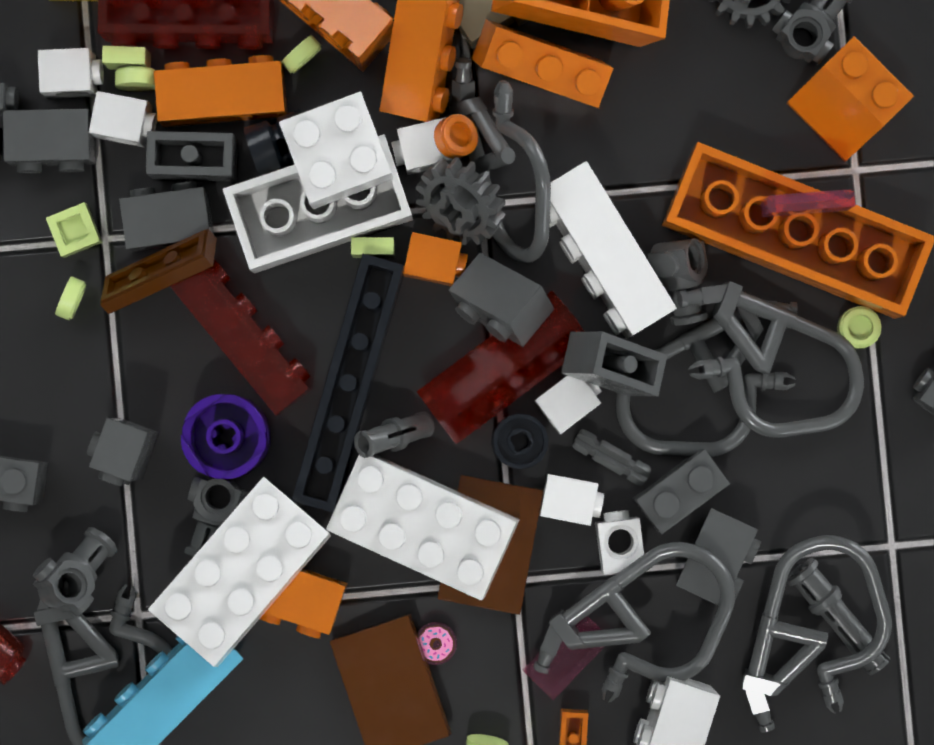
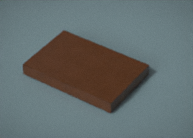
(510, 580)
(390, 684)

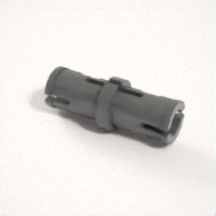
(377, 441)

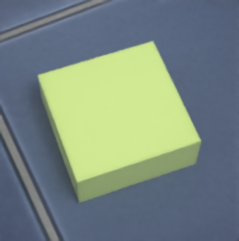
(122, 56)
(74, 230)
(374, 246)

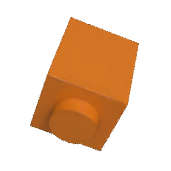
(434, 259)

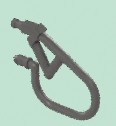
(473, 107)
(726, 299)
(695, 341)
(563, 623)
(106, 656)
(760, 684)

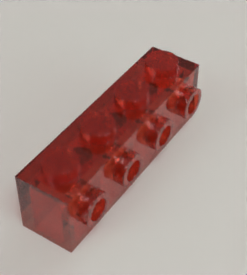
(196, 21)
(242, 339)
(497, 364)

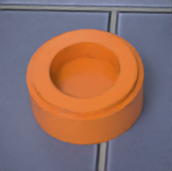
(456, 136)

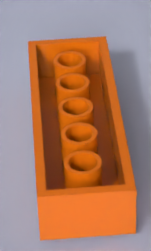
(839, 251)

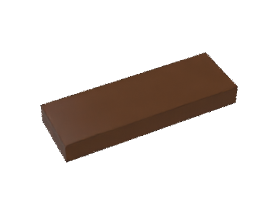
(158, 271)

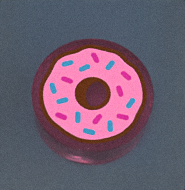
(437, 642)

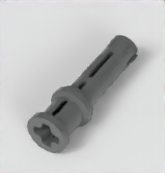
(826, 601)

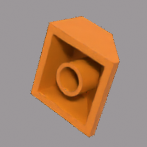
(850, 99)

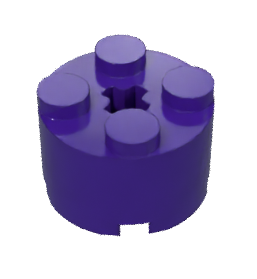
(202, 431)

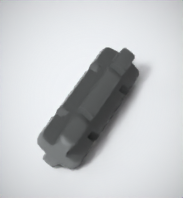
(611, 457)

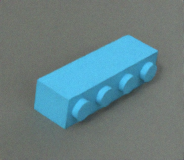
(160, 700)

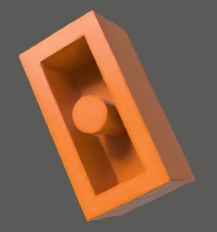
(573, 727)

